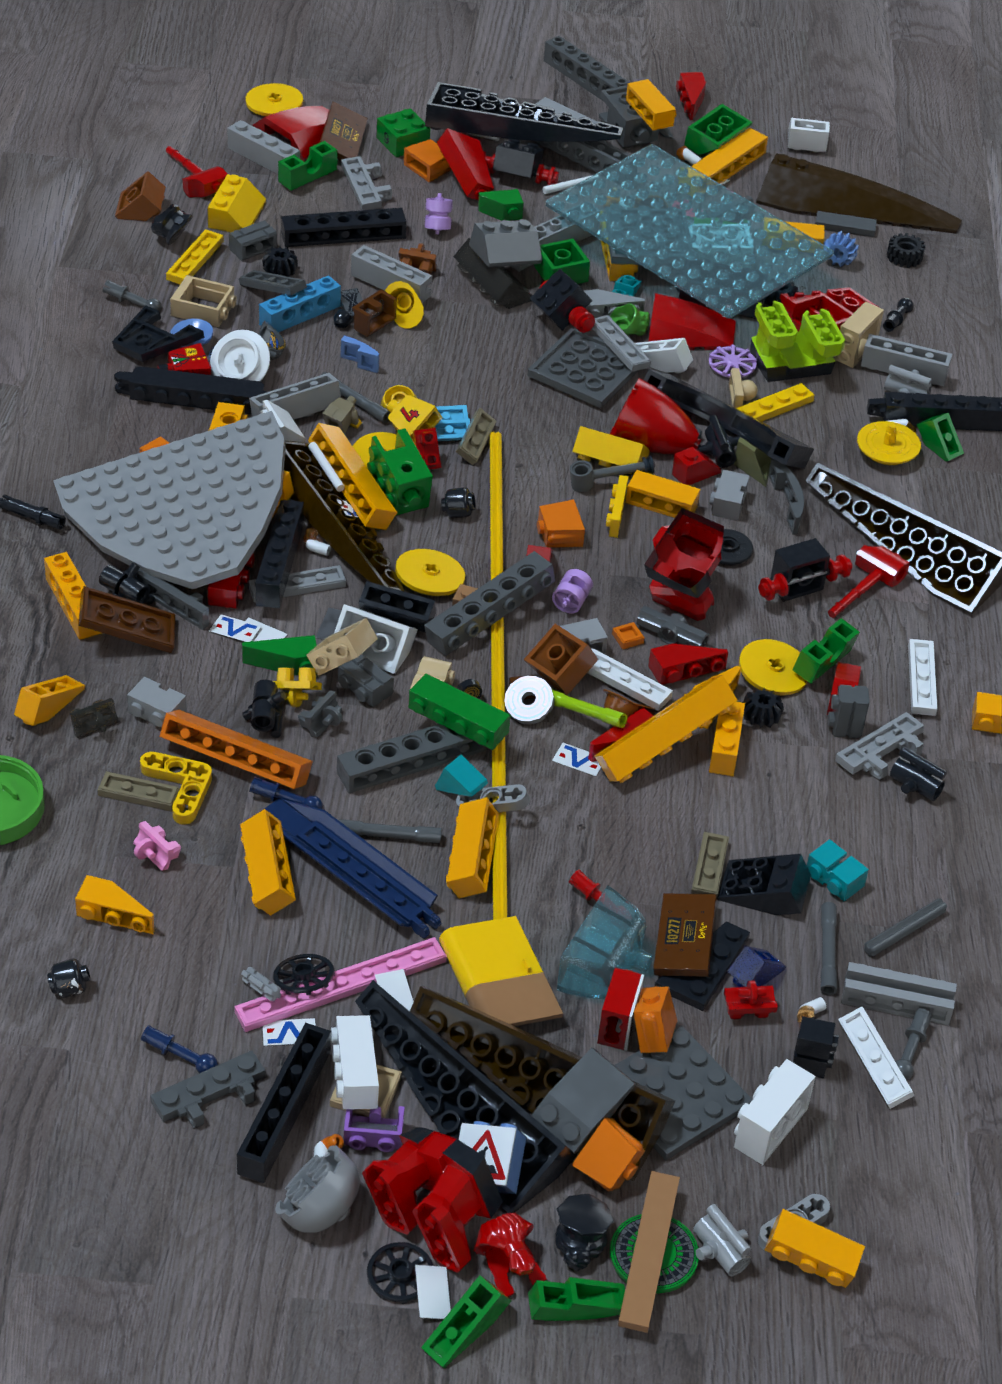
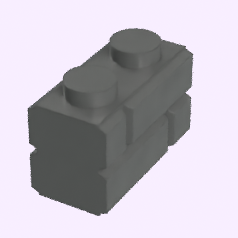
(252, 240)
(366, 680)
(849, 711)

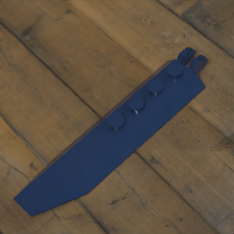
(358, 864)

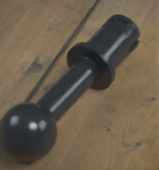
(896, 317)

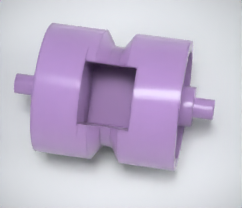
(438, 213)
(572, 591)

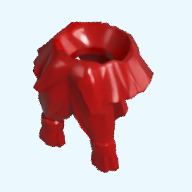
(505, 1248)

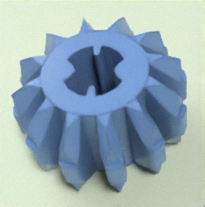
(844, 248)

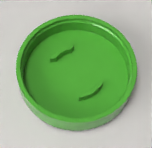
(20, 799)

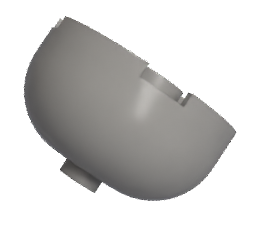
(330, 1200)

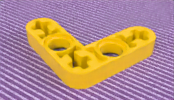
(189, 781)

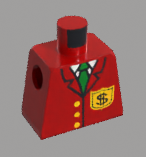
(188, 359)

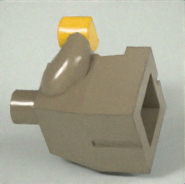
(342, 414)

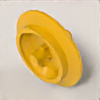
(888, 442)

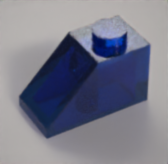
(755, 965)

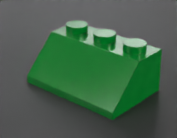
(715, 129)

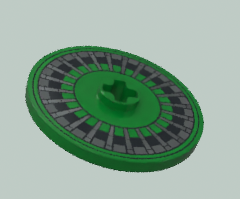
(678, 1260)

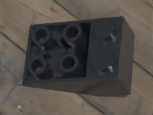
(767, 884)

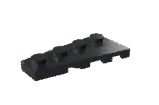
(698, 990)

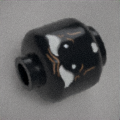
(68, 978)

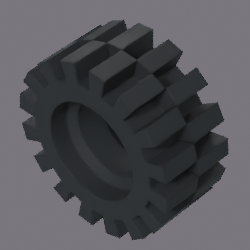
(905, 250)

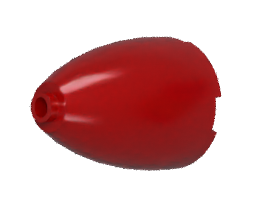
(655, 421)

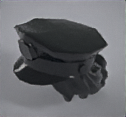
(171, 223)
(582, 1229)

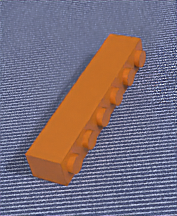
(236, 749)

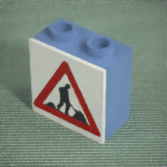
(501, 1148)

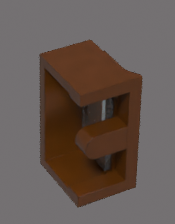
(374, 312)

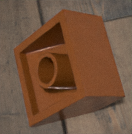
(141, 199)
(561, 659)

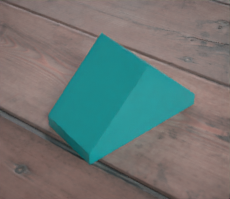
(461, 778)

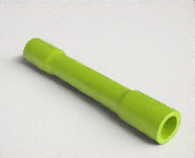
(604, 714)

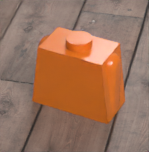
(426, 160)
(561, 525)
(655, 1019)
(610, 1155)

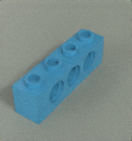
(306, 304)

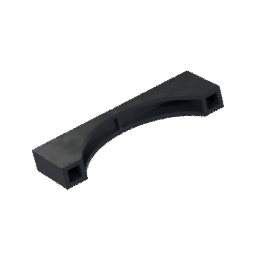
(768, 439)

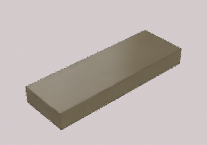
(476, 436)
(138, 791)
(710, 864)

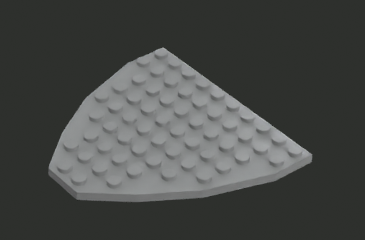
(185, 506)

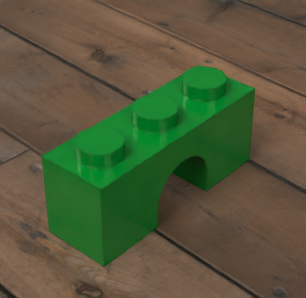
(320, 162)
(820, 657)

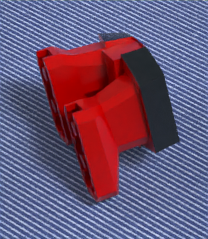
(683, 563)
(457, 1186)

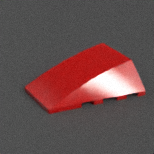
(299, 125)
(839, 302)
(697, 324)

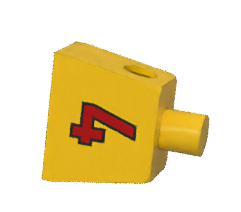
(412, 414)

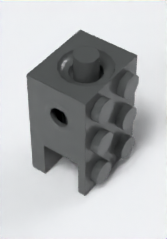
(623, 115)

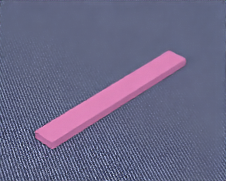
(344, 984)

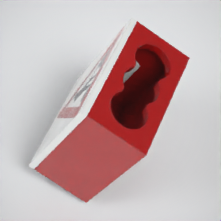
(618, 1008)

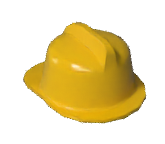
(409, 306)

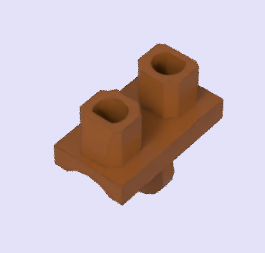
(419, 258)

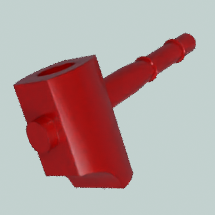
(202, 182)
(881, 566)

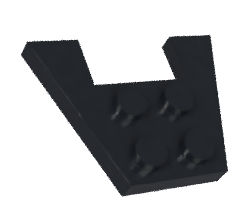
(147, 341)

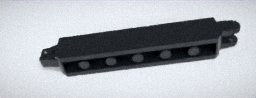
(186, 388)
(965, 411)

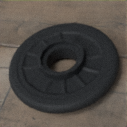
(741, 549)

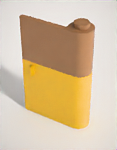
(500, 971)

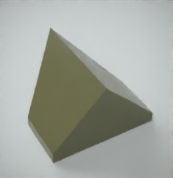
(752, 461)

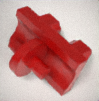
(427, 445)
(750, 1000)

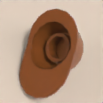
(621, 704)

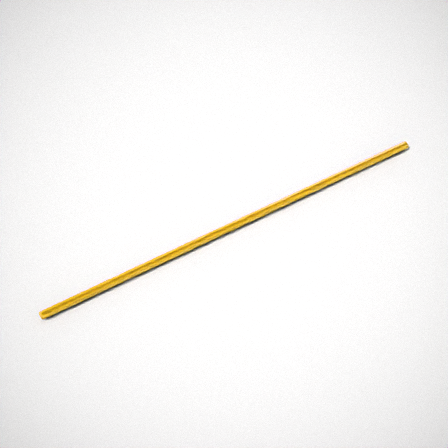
(497, 675)

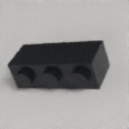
(397, 605)

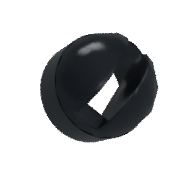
(342, 319)

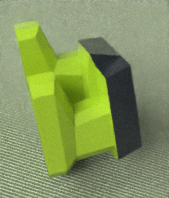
(791, 354)

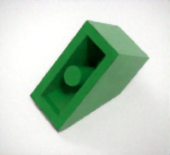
(501, 204)
(940, 437)

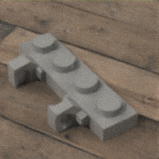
(360, 178)
(868, 751)

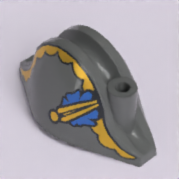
(273, 339)

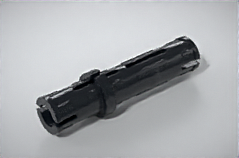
(39, 514)

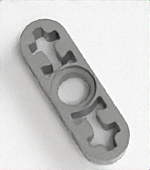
(510, 797)
(801, 1209)

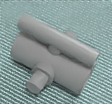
(906, 381)
(722, 1242)

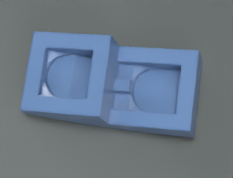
(363, 354)

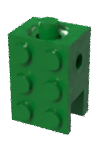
(401, 473)

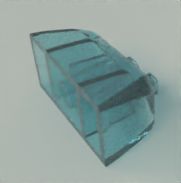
(605, 941)

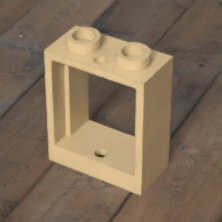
(207, 290)
(856, 331)
(342, 647)

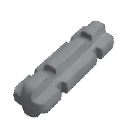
(261, 984)

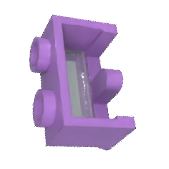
(373, 1130)

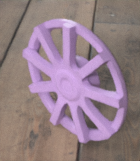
(731, 360)

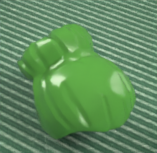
(631, 319)

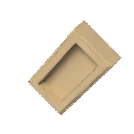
(739, 389)

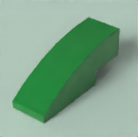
(575, 1299)

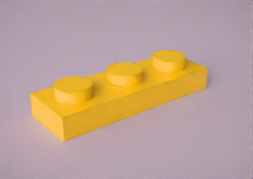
(616, 506)

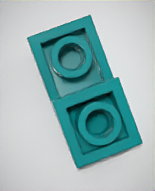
(626, 285)

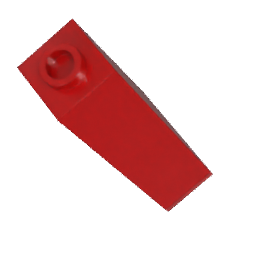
(467, 162)

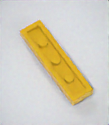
(195, 256)
(778, 402)

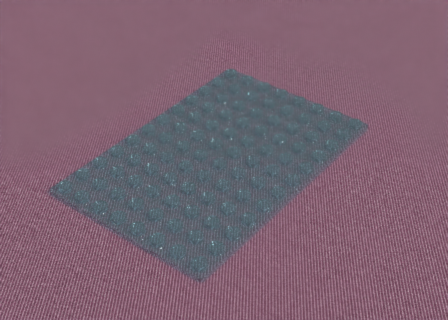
(690, 230)

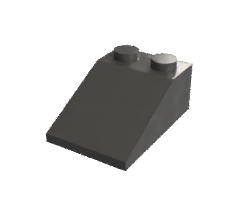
(583, 1100)

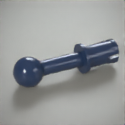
(273, 791)
(166, 1043)

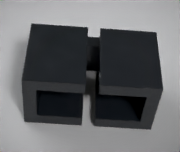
(815, 1046)

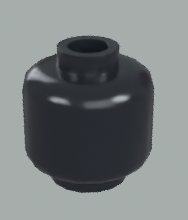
(458, 502)

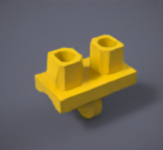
(306, 681)

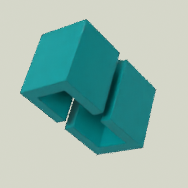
(841, 878)

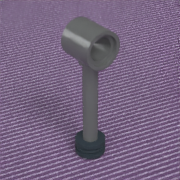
(583, 474)

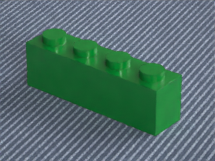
(459, 711)

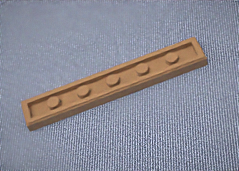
(649, 1252)

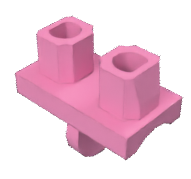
(152, 844)

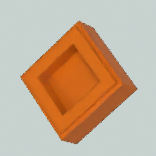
(628, 635)

